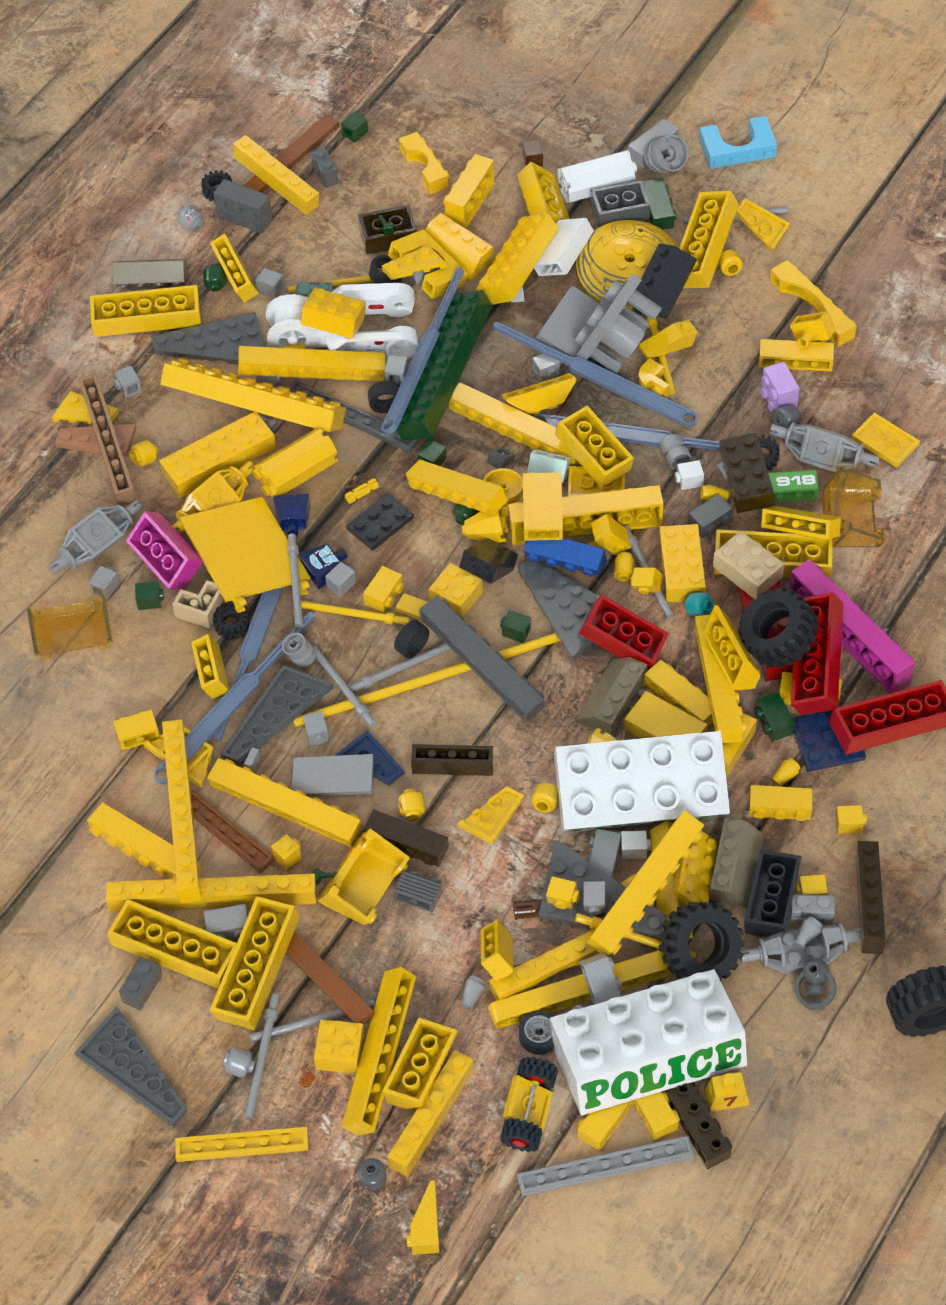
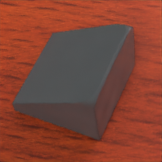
(500, 457)

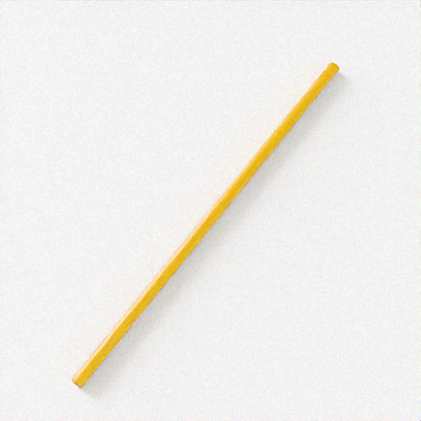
(428, 678)

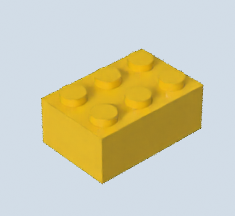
(333, 313)

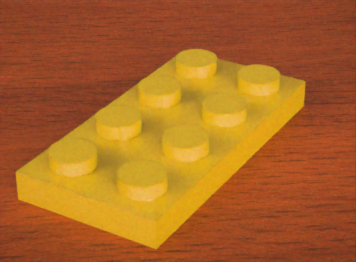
(695, 872)

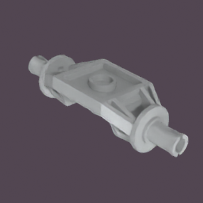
(823, 447)
(94, 535)
(793, 957)

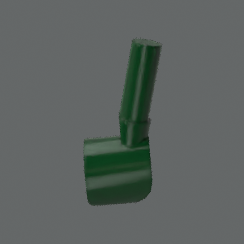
(387, 227)
(320, 874)

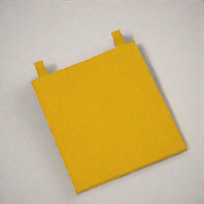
(243, 550)

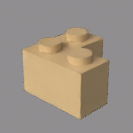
(200, 607)

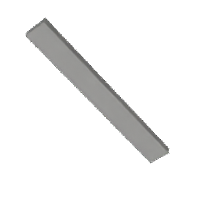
(605, 1166)

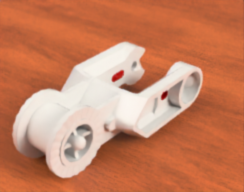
(383, 298)

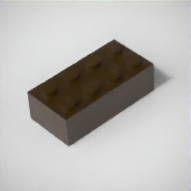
(746, 473)

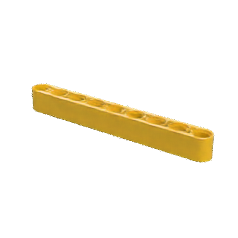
(574, 990)

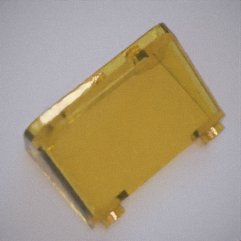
(853, 498)
(70, 627)

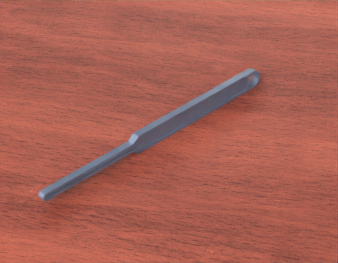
(419, 360)
(607, 379)
(639, 434)
(255, 638)
(230, 703)

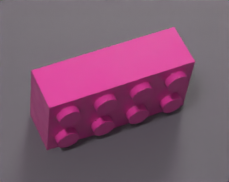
(164, 551)

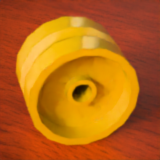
(511, 483)

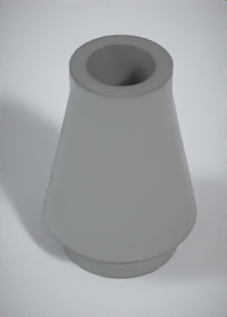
(809, 930)
(472, 991)

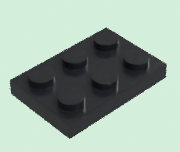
(380, 521)

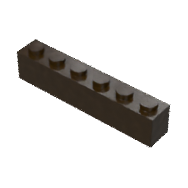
(870, 897)

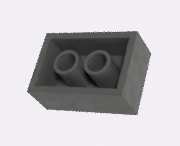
(620, 203)
(243, 206)

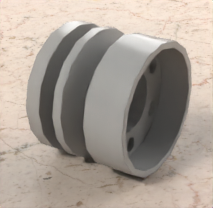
(665, 153)

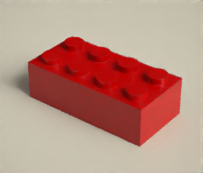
(623, 632)

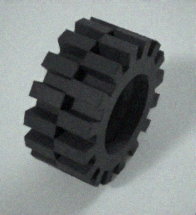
(212, 180)
(773, 449)
(234, 629)

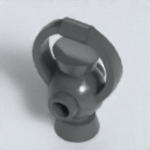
(815, 972)

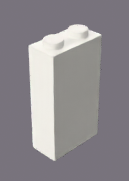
(564, 247)

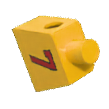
(726, 1092)

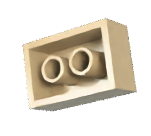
(748, 565)

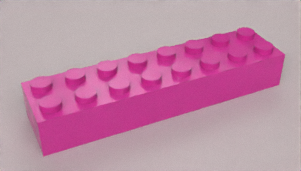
(860, 634)

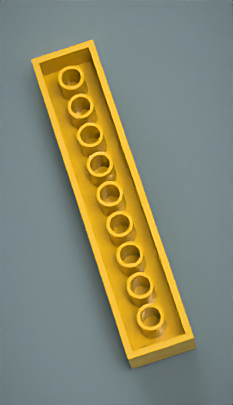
(253, 395)

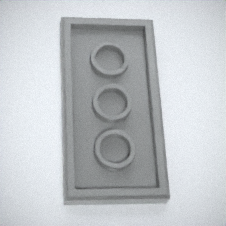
(333, 775)

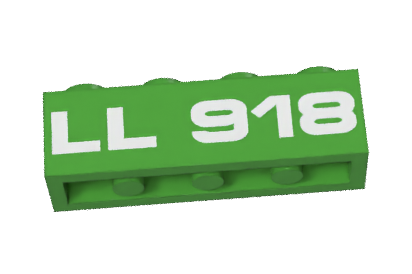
(794, 485)

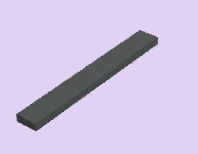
(359, 419)

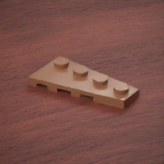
(85, 440)

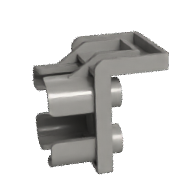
(582, 323)

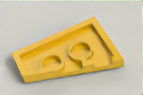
(762, 223)
(74, 410)
(494, 816)

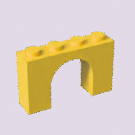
(436, 282)

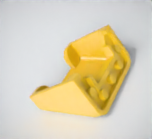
(363, 877)

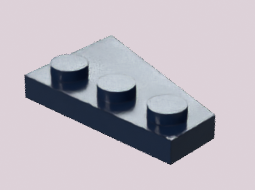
(385, 767)

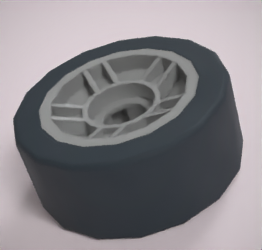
(532, 1024)

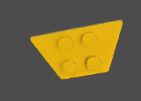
(197, 766)

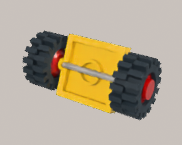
(528, 1104)

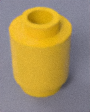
(623, 566)

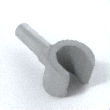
(269, 422)

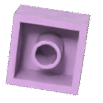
(779, 387)

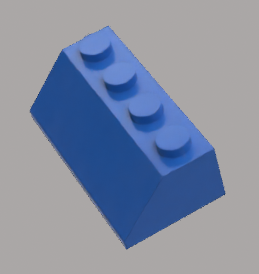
(569, 554)

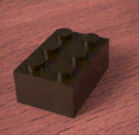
(372, 229)

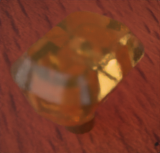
(307, 1079)

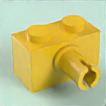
(812, 328)
(610, 535)

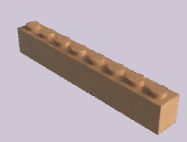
(107, 440)

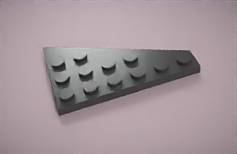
(212, 340)
(562, 603)
(573, 867)

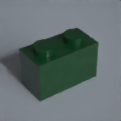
(774, 717)

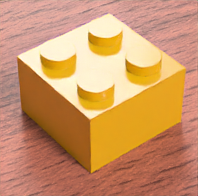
(457, 588)
(339, 1046)

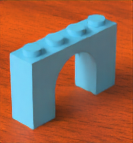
(722, 154)

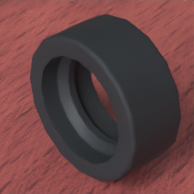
(378, 276)
(379, 389)
(411, 639)

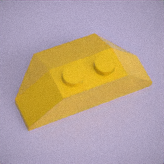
(541, 395)

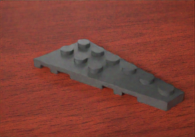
(279, 705)
(125, 1062)

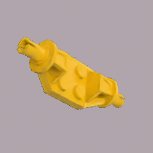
(216, 492)

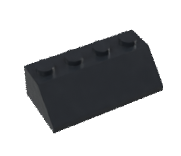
(665, 277)
(771, 893)

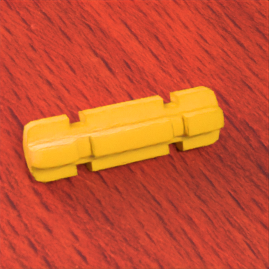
(361, 490)

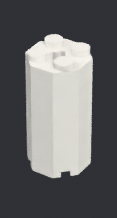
(596, 173)

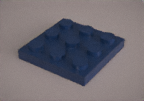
(819, 743)

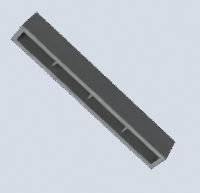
(482, 658)

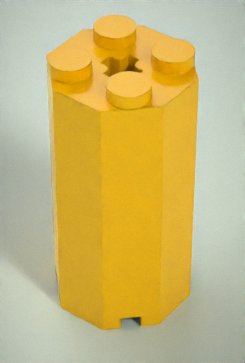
(295, 463)

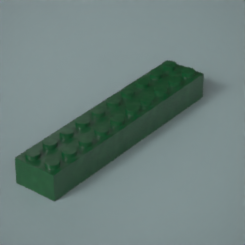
(445, 365)

